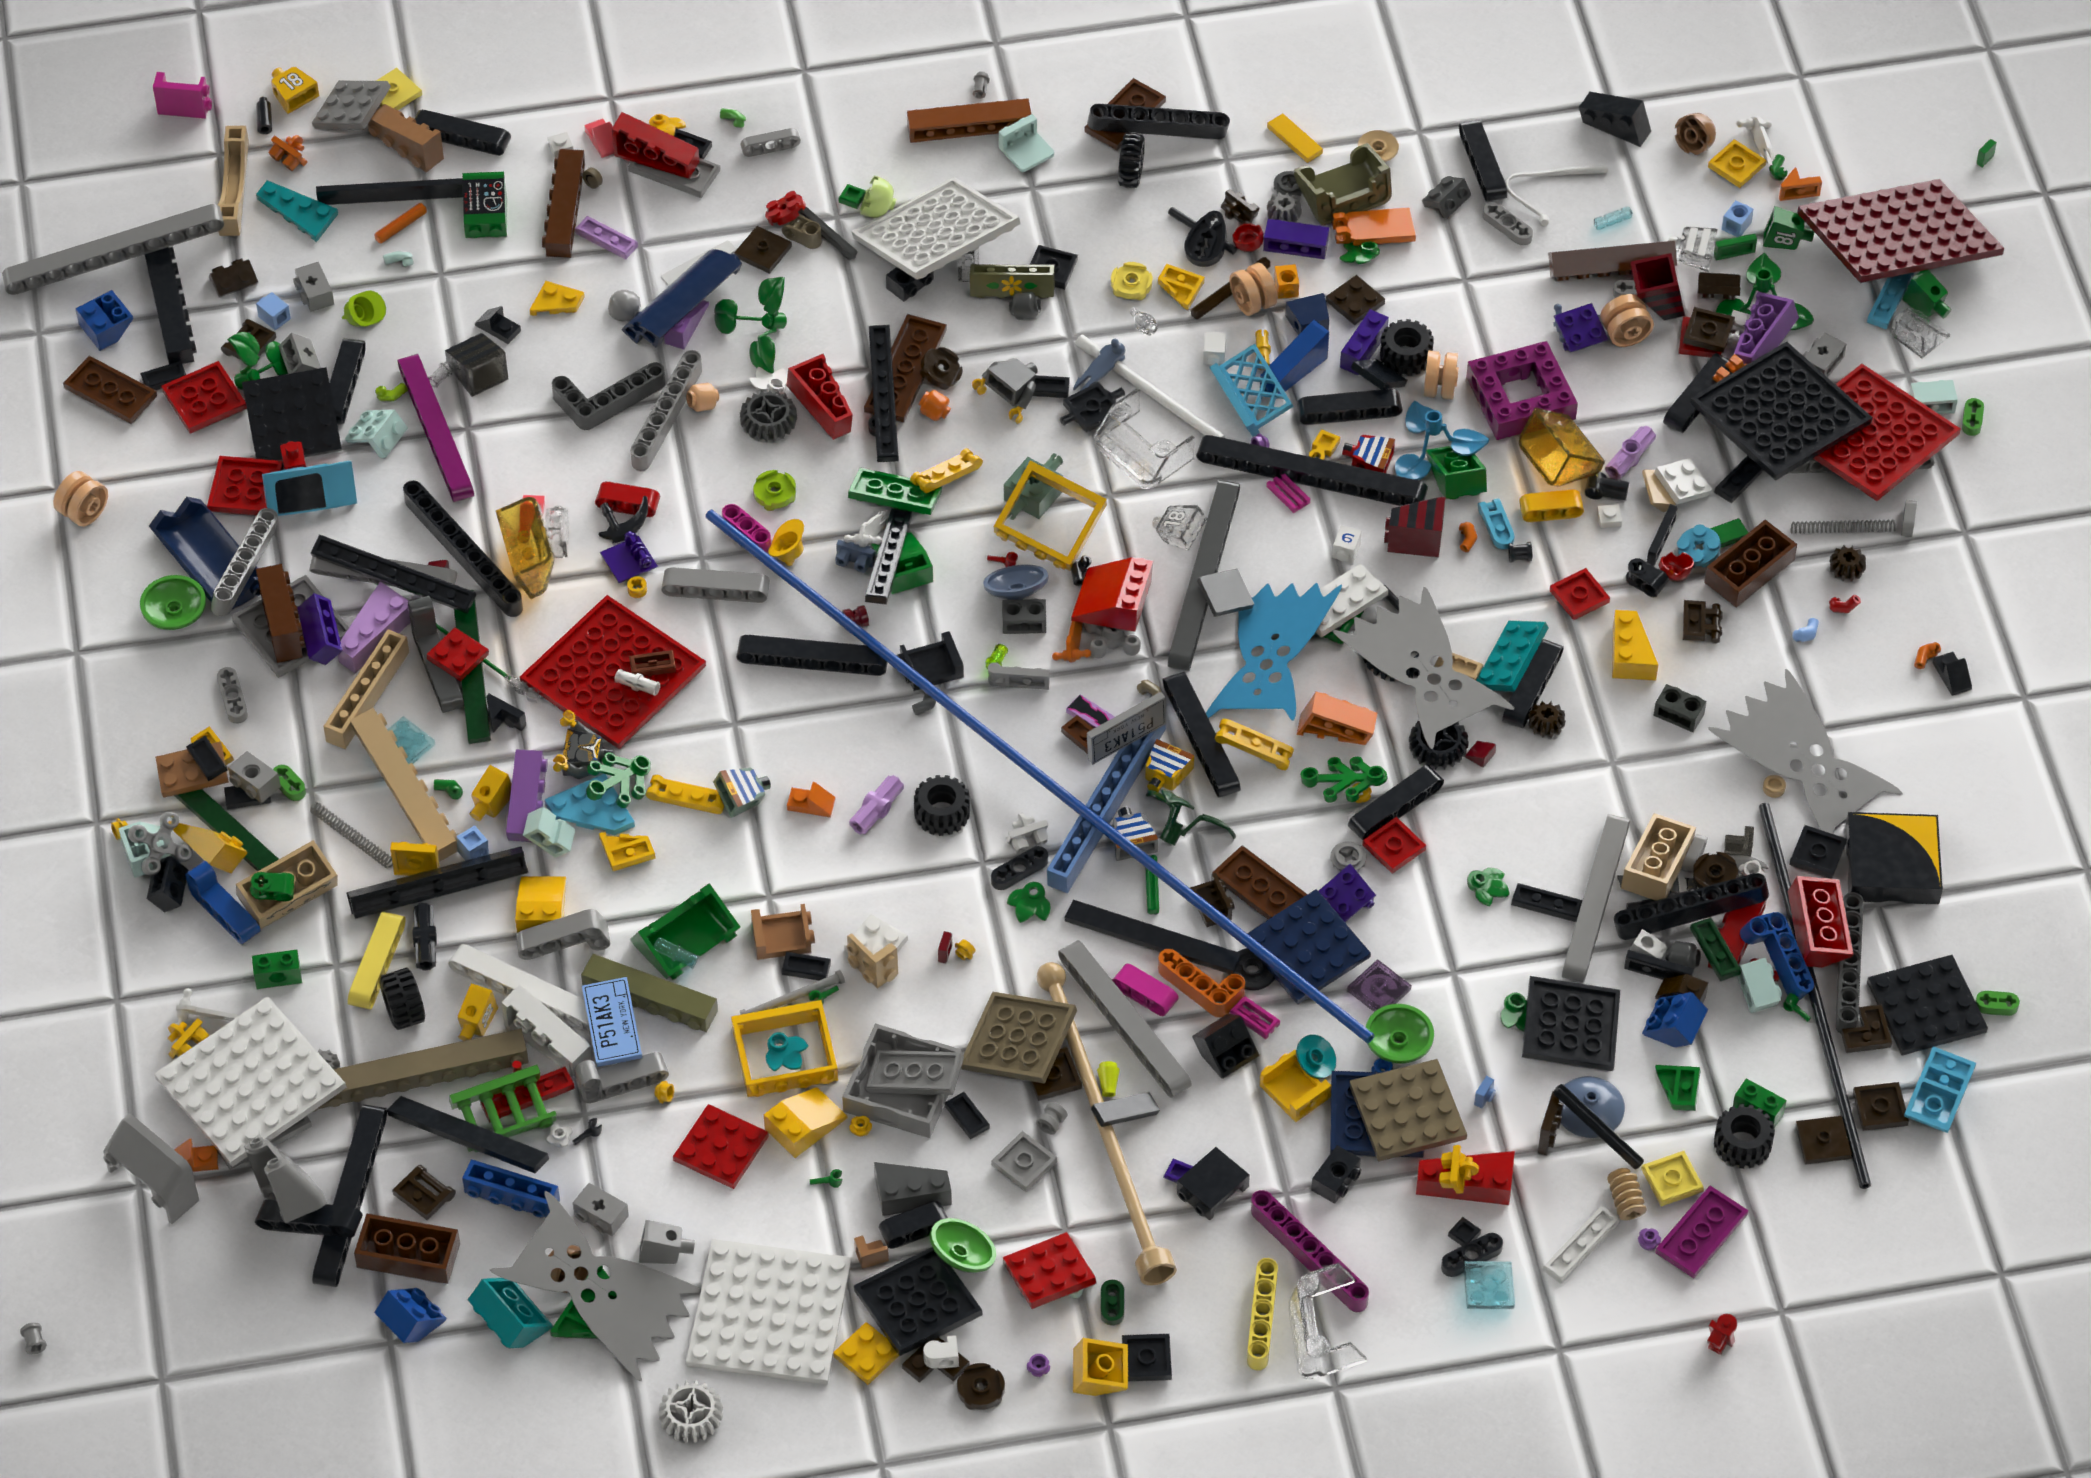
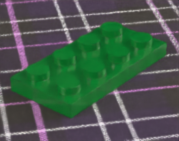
(892, 491)

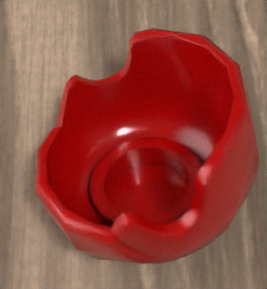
(1248, 237)
(1676, 567)

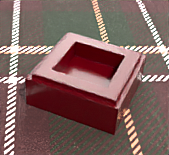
(945, 947)

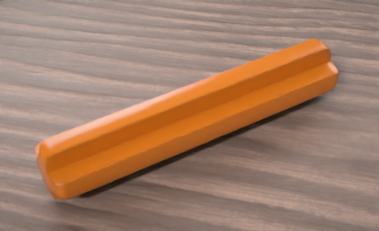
(400, 223)

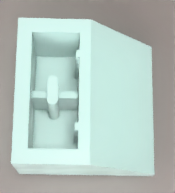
(138, 852)

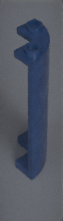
(682, 296)
(201, 546)

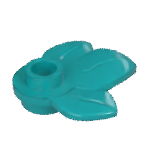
(787, 1054)

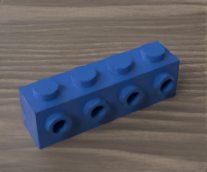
(508, 1188)

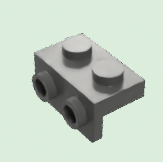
(1448, 195)

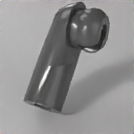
(925, 705)

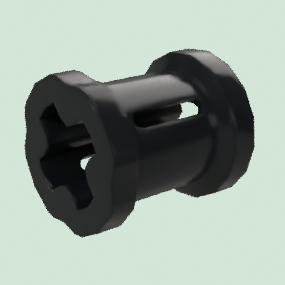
(1520, 552)

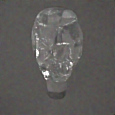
(1144, 322)

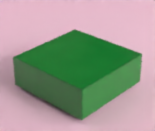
(1986, 152)
(852, 196)

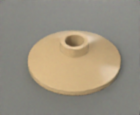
(1382, 142)

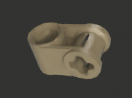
(804, 232)

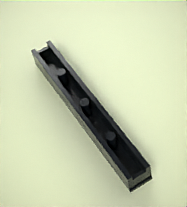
(437, 882)

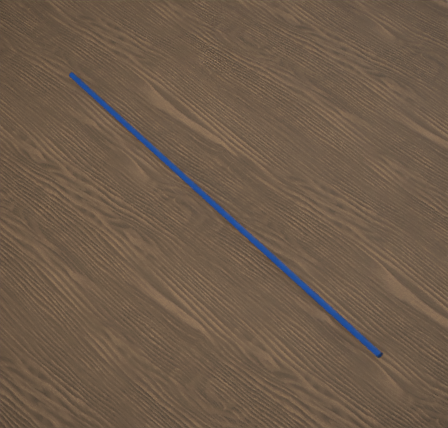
(1043, 779)

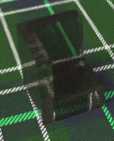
(1740, 844)

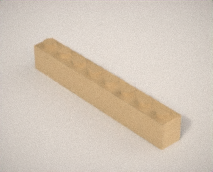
(403, 783)

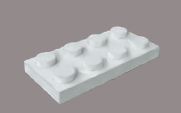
(1357, 594)

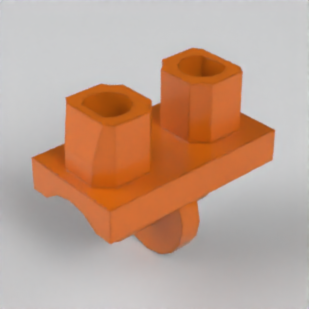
(291, 149)

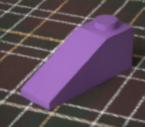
(683, 330)

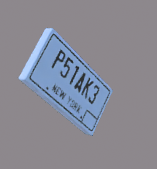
(612, 1022)

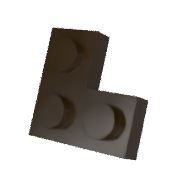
(1873, 1033)
(919, 1370)

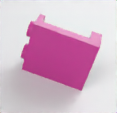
(181, 98)

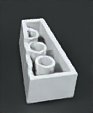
(544, 1029)

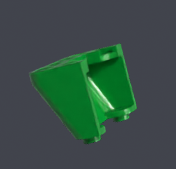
(694, 924)

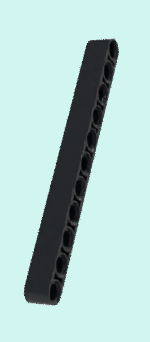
(1310, 471)

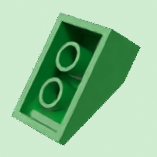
(1457, 473)

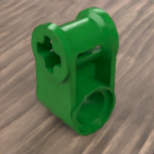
(275, 886)

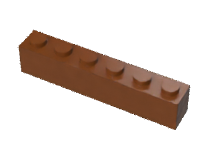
(965, 119)

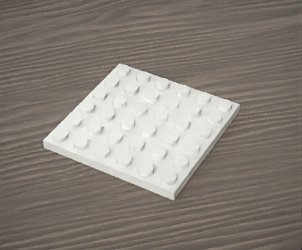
(936, 228)
(250, 1080)
(769, 1311)

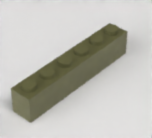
(655, 993)

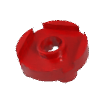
(784, 209)

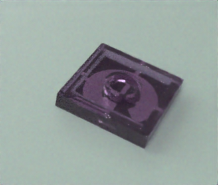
(1379, 986)

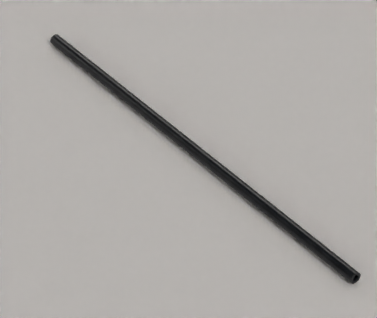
(1818, 1009)

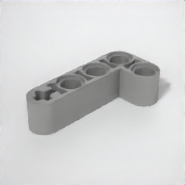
(563, 933)
(619, 1078)

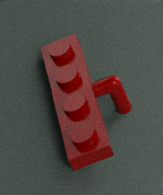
(548, 1085)

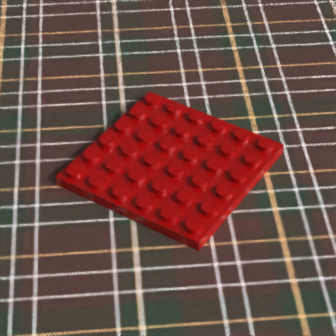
(1894, 444)
(583, 666)

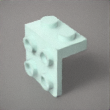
(1024, 145)
(378, 428)

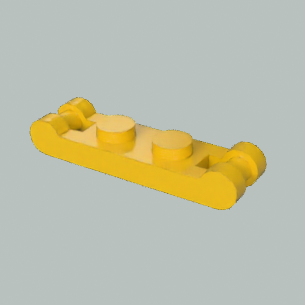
(947, 471)
(1254, 743)
(685, 795)

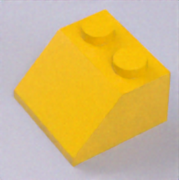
(1099, 1367)

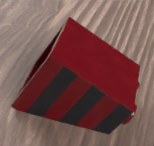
(1658, 285)
(1416, 528)

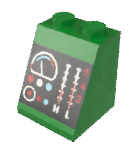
(484, 204)

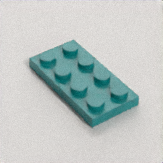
(1512, 655)

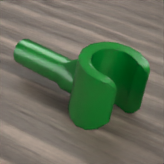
(817, 994)
(1790, 1004)
(836, 1173)

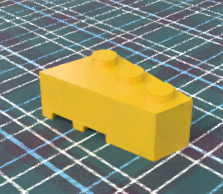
(1631, 648)

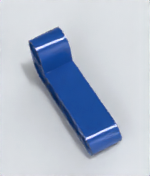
(220, 904)
(1782, 951)

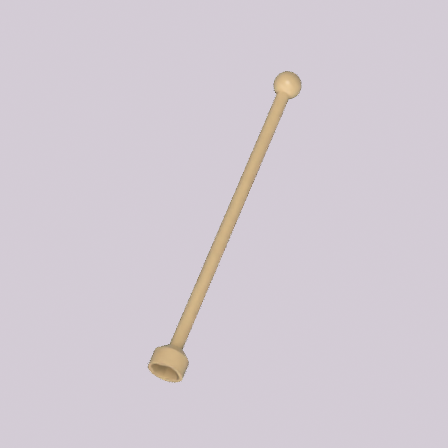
(1154, 1263)

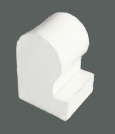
(1649, 945)
(941, 1354)

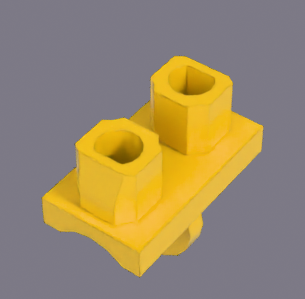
(194, 1032)
(1461, 1169)

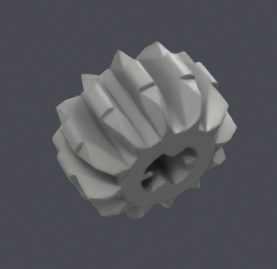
(1284, 208)

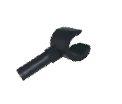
(592, 1130)

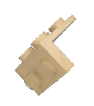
(874, 968)

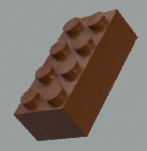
(1750, 563)
(281, 613)
(407, 1248)

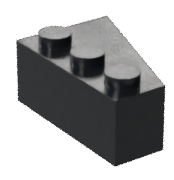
(1616, 116)

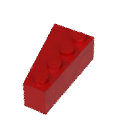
(653, 147)
(820, 395)
(1489, 1185)

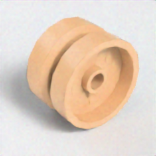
(1253, 289)
(1626, 320)
(1441, 375)
(80, 498)

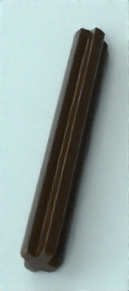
(1219, 296)

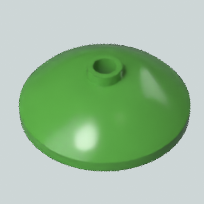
(172, 594)
(1404, 1025)
(962, 1245)

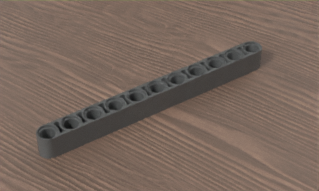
(1206, 563)

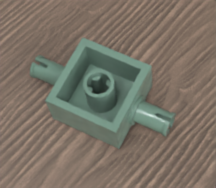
(1036, 495)

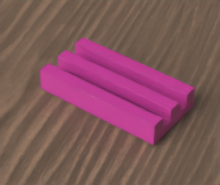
(1301, 498)
(1252, 1020)

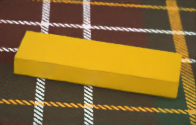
(1295, 138)

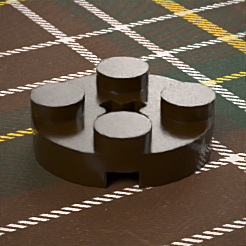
(936, 376)
(1706, 863)
(976, 1398)

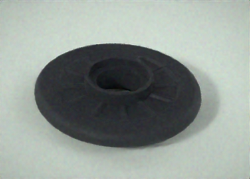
(1256, 980)

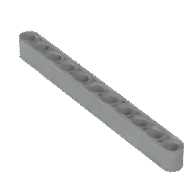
(113, 249)

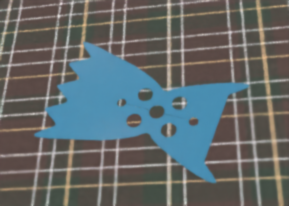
(1296, 623)

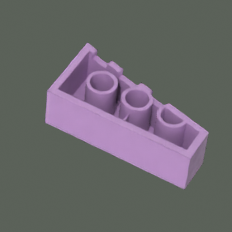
(381, 612)

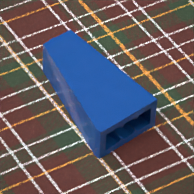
(1300, 357)

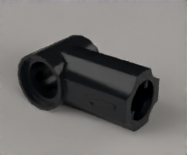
(1600, 486)

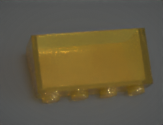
(1558, 448)
(527, 545)

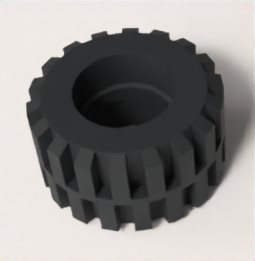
(1406, 334)
(941, 819)
(402, 998)
(1748, 1121)

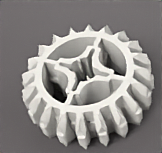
(680, 1403)

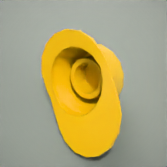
(787, 541)

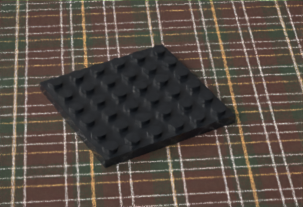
(1781, 410)

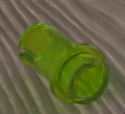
(997, 655)

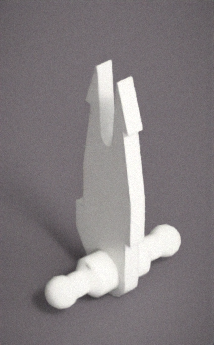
(1761, 139)
(869, 531)
(185, 1008)

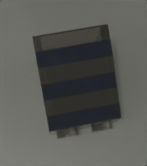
(478, 363)

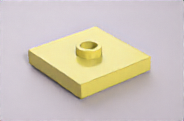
(402, 90)
(1672, 1178)

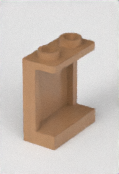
(782, 933)

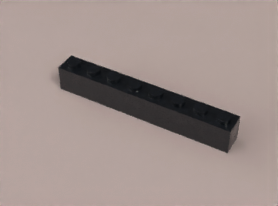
(169, 306)

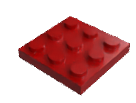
(204, 397)
(239, 485)
(720, 1146)
(1049, 1270)

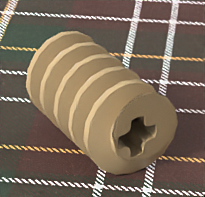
(1626, 1194)

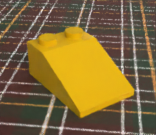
(214, 847)
(539, 900)
(803, 1120)

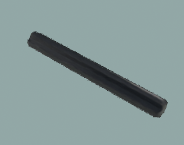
(1598, 1126)

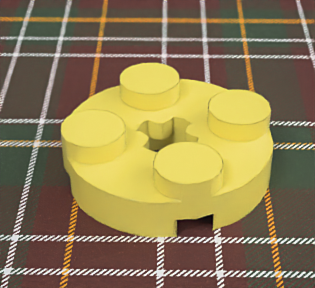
(1128, 290)

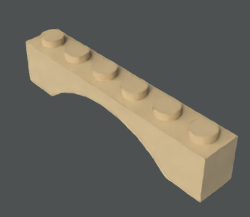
(235, 165)

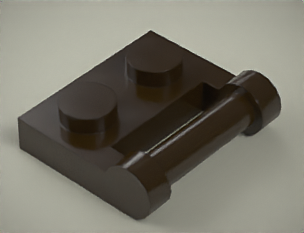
(262, 335)
(418, 1196)

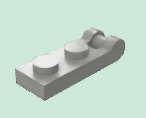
(1018, 677)

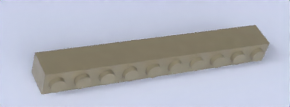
(430, 1067)

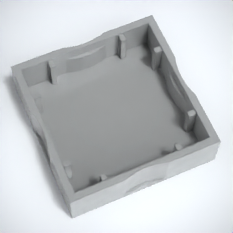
(903, 1111)

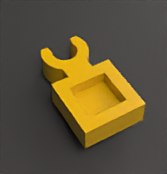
(1324, 445)

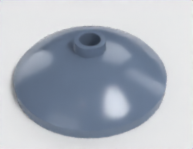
(1016, 581)
(1607, 1105)

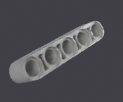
(715, 585)

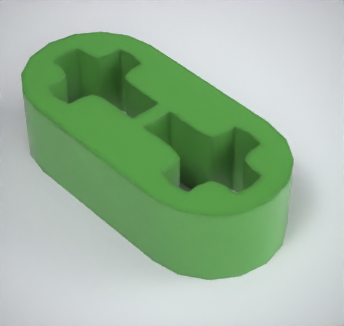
(1976, 417)
(292, 780)
(1997, 1003)

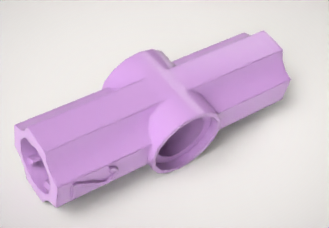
(1630, 452)
(876, 804)

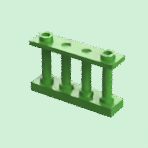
(506, 1085)

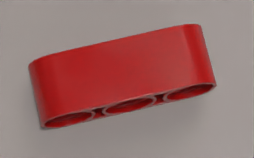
(627, 498)

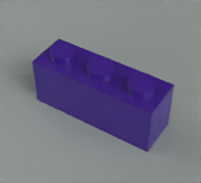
(1296, 239)
(1364, 340)
(319, 629)

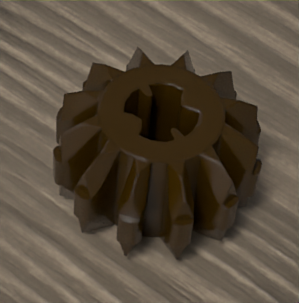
(1847, 563)
(1546, 719)

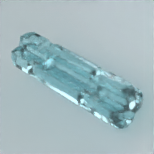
(1613, 218)

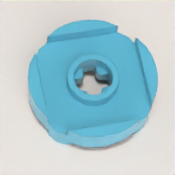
(1700, 535)

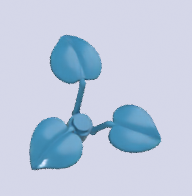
(1421, 419)

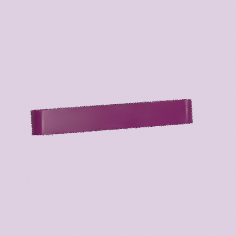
(1305, 1241)

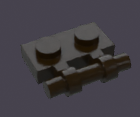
(1694, 621)

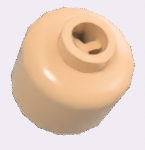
(702, 397)

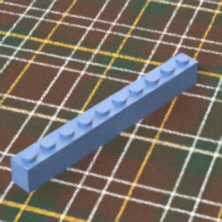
(1105, 803)

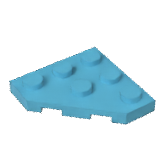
(602, 814)

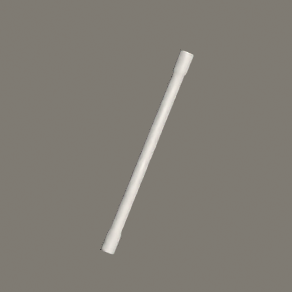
(1092, 349)

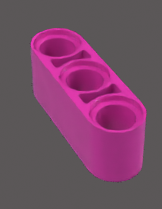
(747, 525)
(1145, 989)

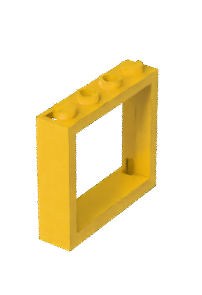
(1066, 486)
(780, 1018)

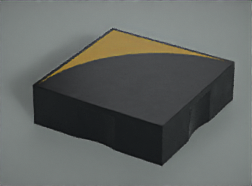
(1894, 857)

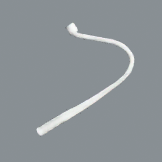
(1565, 171)

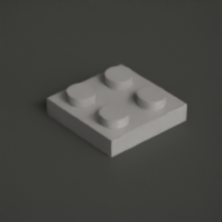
(1024, 1161)

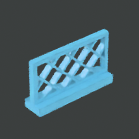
(1239, 401)

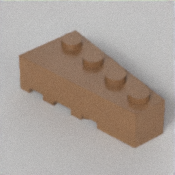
(407, 137)

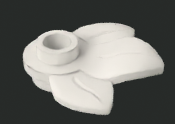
(766, 381)

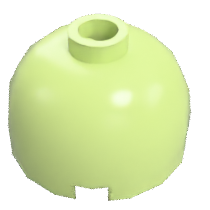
(878, 198)

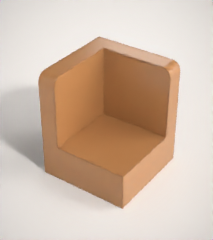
(870, 1253)

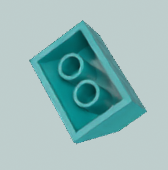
(509, 1312)

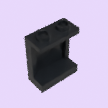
(935, 662)
(1211, 1182)

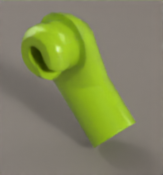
(391, 395)

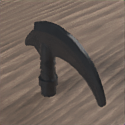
(616, 532)

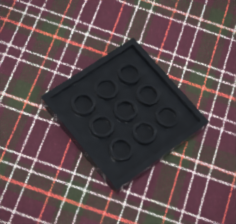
(292, 409)
(1927, 1004)
(1571, 1023)
(917, 1301)

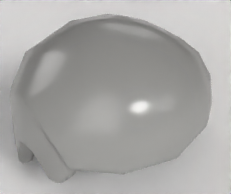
(624, 305)

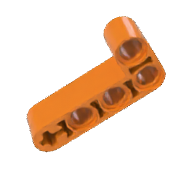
(1174, 966)

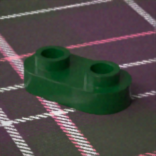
(1112, 1304)

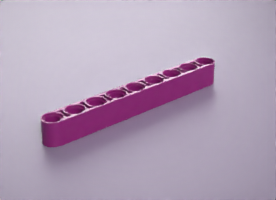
(435, 428)

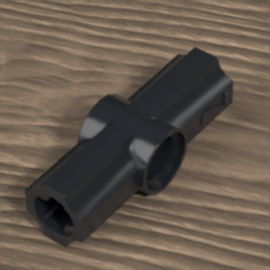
(424, 936)

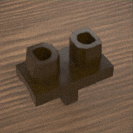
(1238, 208)

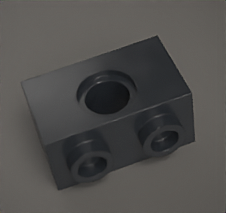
(1340, 1163)

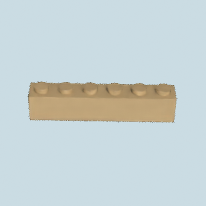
(366, 687)

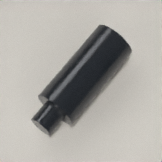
(264, 116)

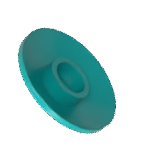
(1316, 1056)

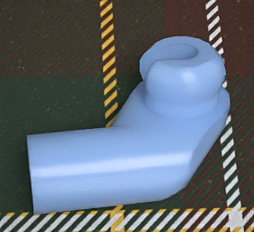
(1806, 633)

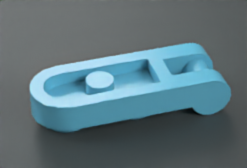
(1497, 523)

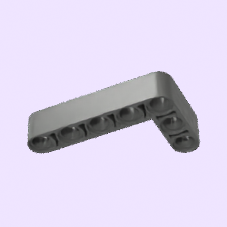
(610, 401)
(426, 637)

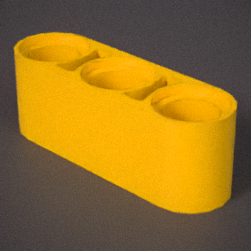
(1551, 505)

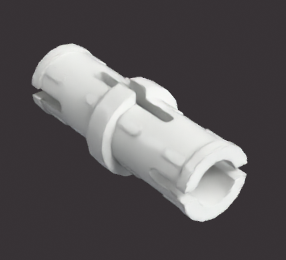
(637, 682)

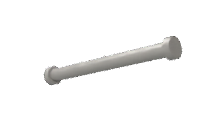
(797, 994)

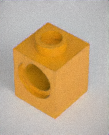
(1286, 281)

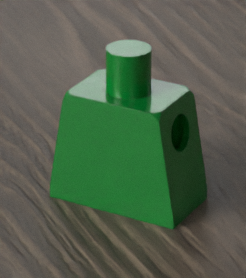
(1927, 295)

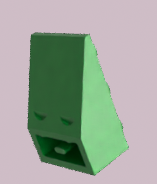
(913, 568)

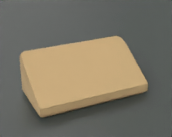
(1657, 493)

